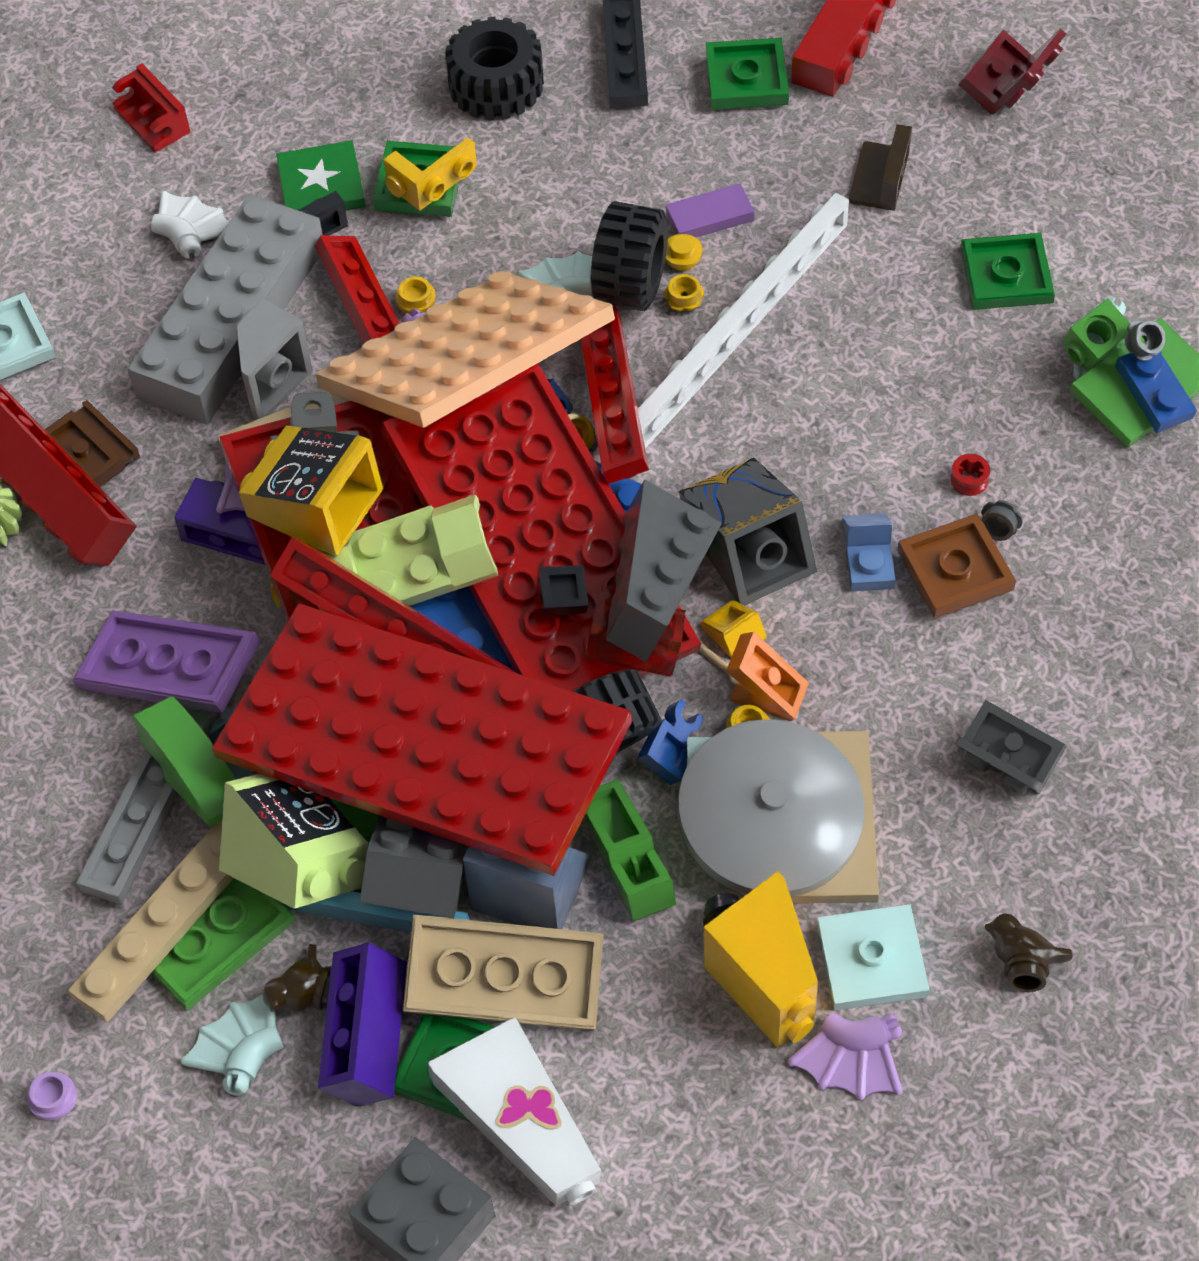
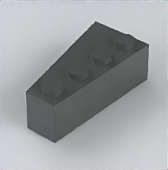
(657, 562)

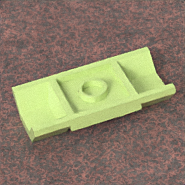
(422, 552)

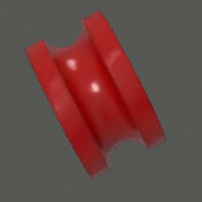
(969, 485)

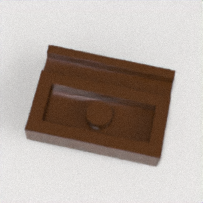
(93, 443)

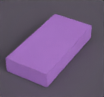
(710, 211)

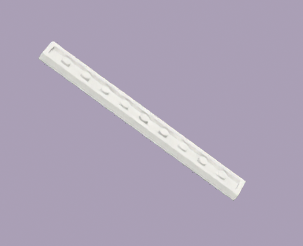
(741, 318)

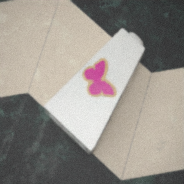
(516, 1106)

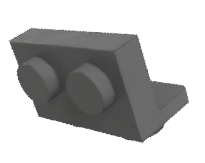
(1012, 747)

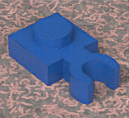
(667, 745)

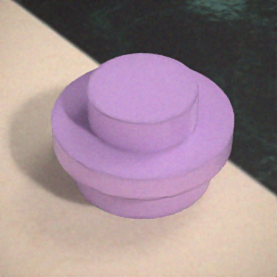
(51, 1096)

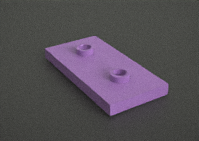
(167, 658)

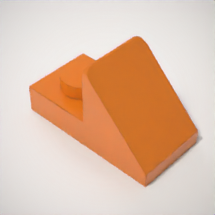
(765, 678)

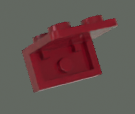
(1006, 69)

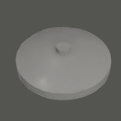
(770, 803)

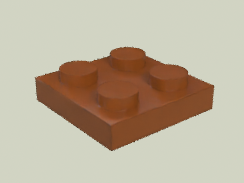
(956, 565)

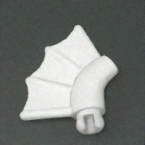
(187, 222)

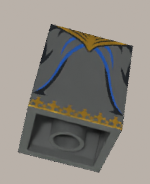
(761, 532)

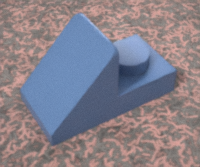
(869, 551)

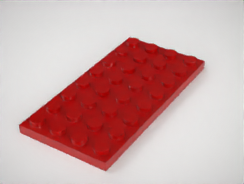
(537, 509)
(425, 737)

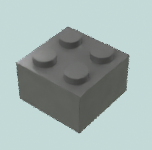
(413, 870)
(422, 1209)

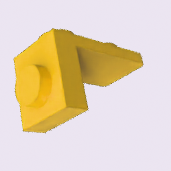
(429, 185)

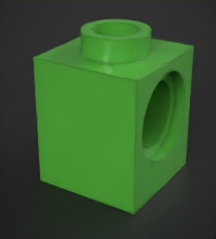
(1104, 321)

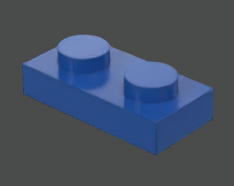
(1156, 390)

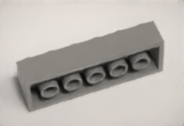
(195, 347)

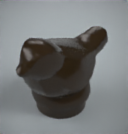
(1024, 953)
(300, 986)

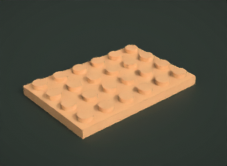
(463, 347)

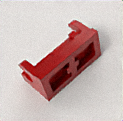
(150, 109)

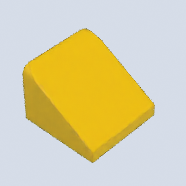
(730, 622)

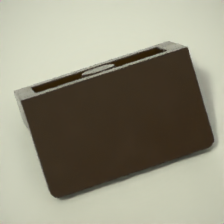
(881, 171)

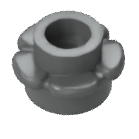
(1153, 337)
(1001, 519)

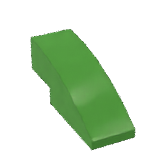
(185, 757)
(629, 852)

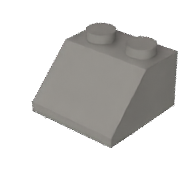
(271, 356)

